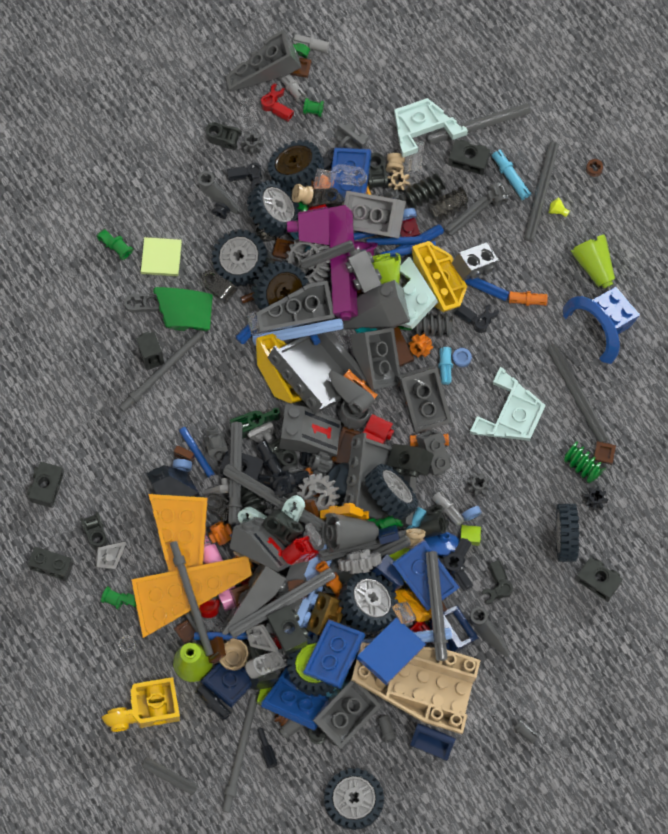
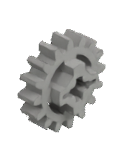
(315, 486)
(359, 561)

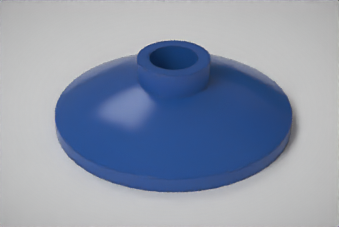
(443, 543)

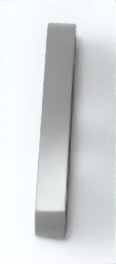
(266, 664)

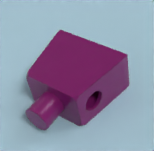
(312, 226)

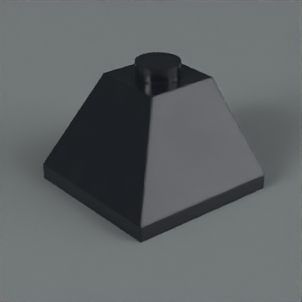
(172, 482)

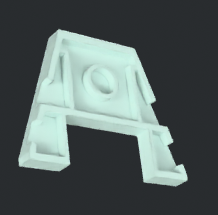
(420, 119)
(417, 294)
(518, 415)

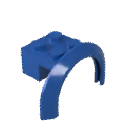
(612, 312)

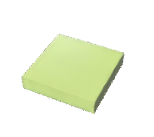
(161, 256)

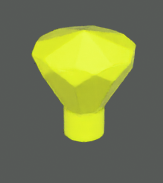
(557, 207)

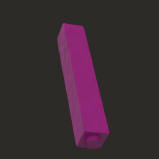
(343, 288)

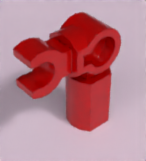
(270, 103)

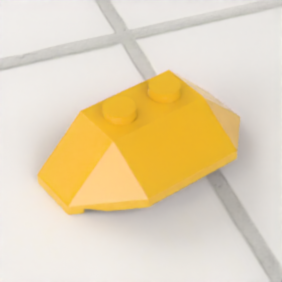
(440, 275)
(279, 386)

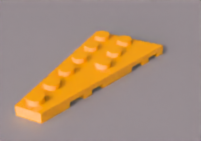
(181, 521)
(163, 597)

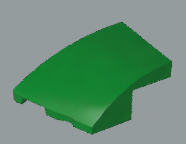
(184, 308)

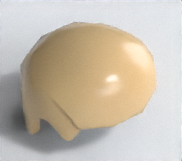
(236, 654)

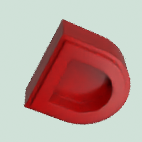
(210, 608)

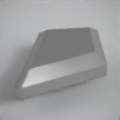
(262, 432)
(221, 489)
(109, 555)
(260, 638)

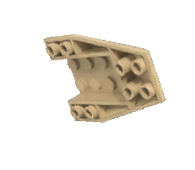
(426, 687)

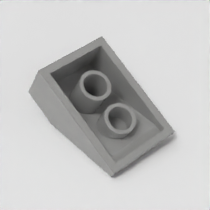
(375, 213)

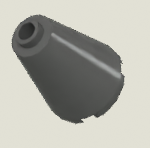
(346, 532)

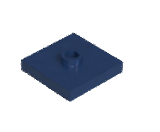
(228, 684)

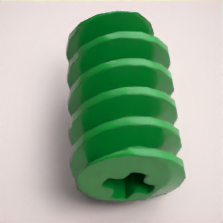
(583, 463)

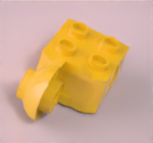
(151, 705)

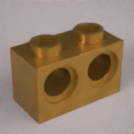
(325, 608)

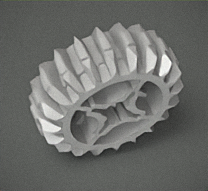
(297, 254)

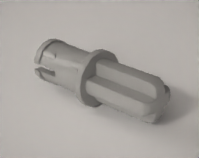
(312, 43)
(293, 87)
(448, 508)

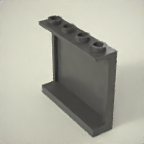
(308, 367)
(364, 458)

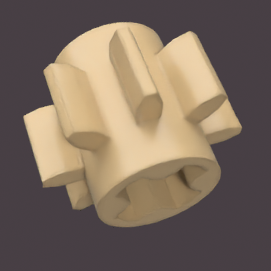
(396, 176)

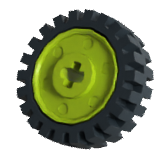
(296, 666)

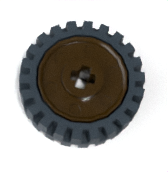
(295, 164)
(277, 283)

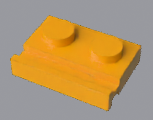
(347, 509)
(415, 604)

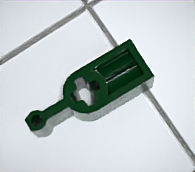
(247, 420)

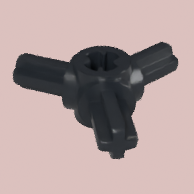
(283, 481)
(458, 557)

